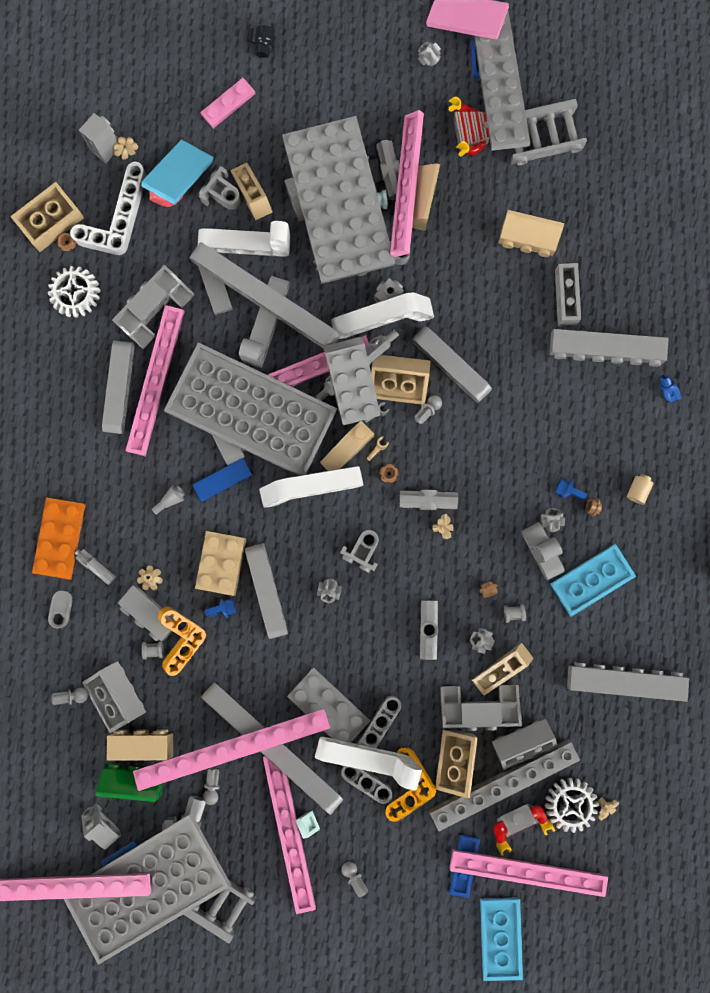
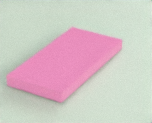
(470, 17)

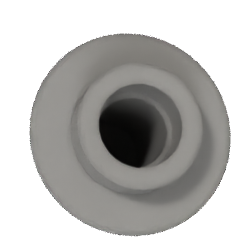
(172, 497)

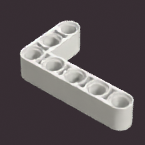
(120, 217)
(249, 242)
(382, 313)
(310, 485)
(398, 765)

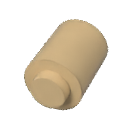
(640, 489)

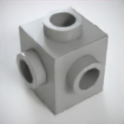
(384, 289)

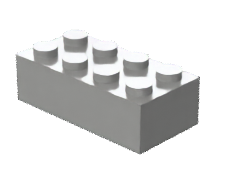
(352, 380)

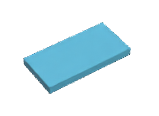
(177, 171)
(592, 580)
(501, 939)

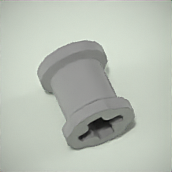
(514, 613)
(152, 650)

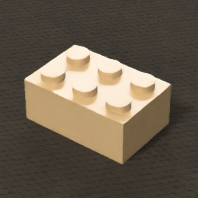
(47, 217)
(220, 563)
(140, 745)

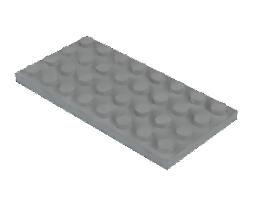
(338, 199)
(250, 410)
(181, 878)

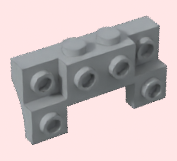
(149, 302)
(480, 713)

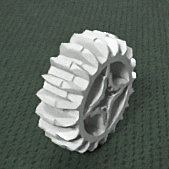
(58, 290)
(565, 809)

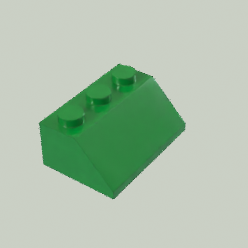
(121, 784)

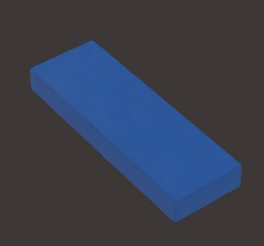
(222, 480)
(462, 882)

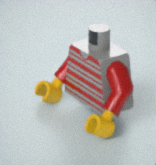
(470, 128)
(517, 821)

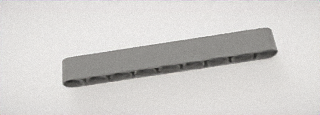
(264, 296)
(278, 755)

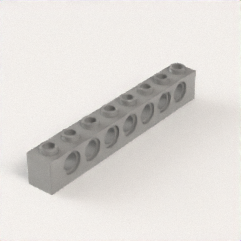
(504, 785)

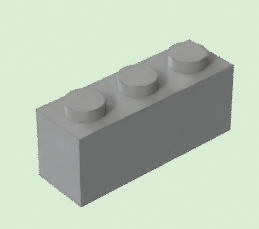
(99, 137)
(568, 294)
(145, 612)
(524, 744)

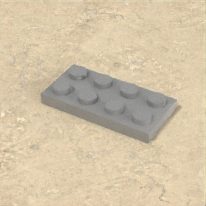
(316, 694)

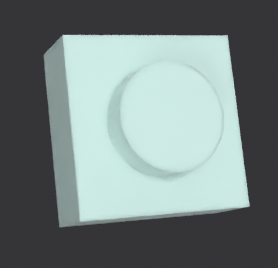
(307, 824)

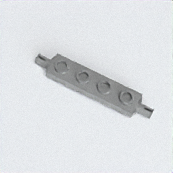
(373, 350)

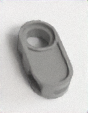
(60, 604)

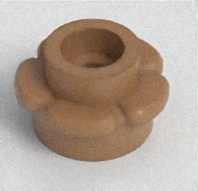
(66, 237)
(389, 478)
(593, 507)
(488, 589)

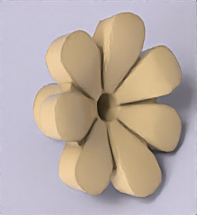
(125, 147)
(443, 526)
(151, 582)
(606, 808)

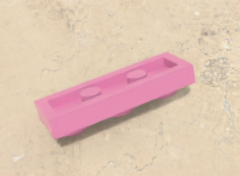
(228, 103)

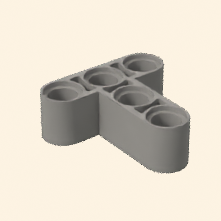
(544, 550)

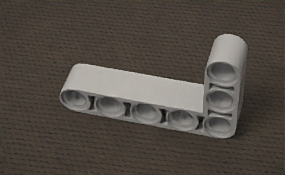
(256, 348)
(379, 731)

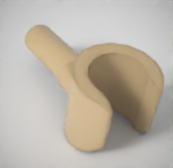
(378, 447)

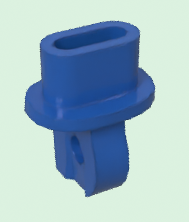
(670, 389)
(566, 488)
(226, 607)

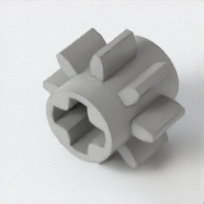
(429, 53)
(552, 520)
(329, 590)
(482, 640)

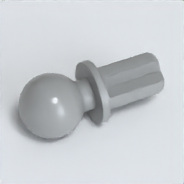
(428, 409)
(79, 695)
(211, 796)
(349, 870)

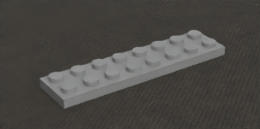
(502, 90)

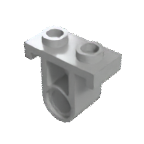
(219, 190)
(361, 552)
(99, 827)

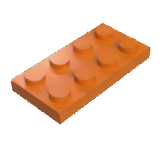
(58, 538)

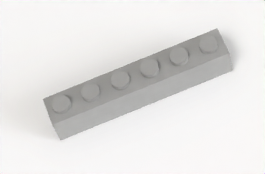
(608, 347)
(628, 683)

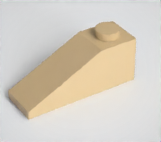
(251, 191)
(348, 447)
(503, 669)

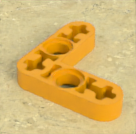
(186, 634)
(418, 795)

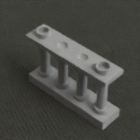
(548, 114)
(208, 918)

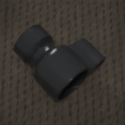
(263, 36)

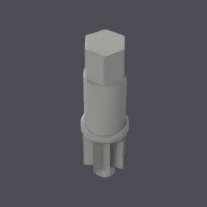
(92, 564)

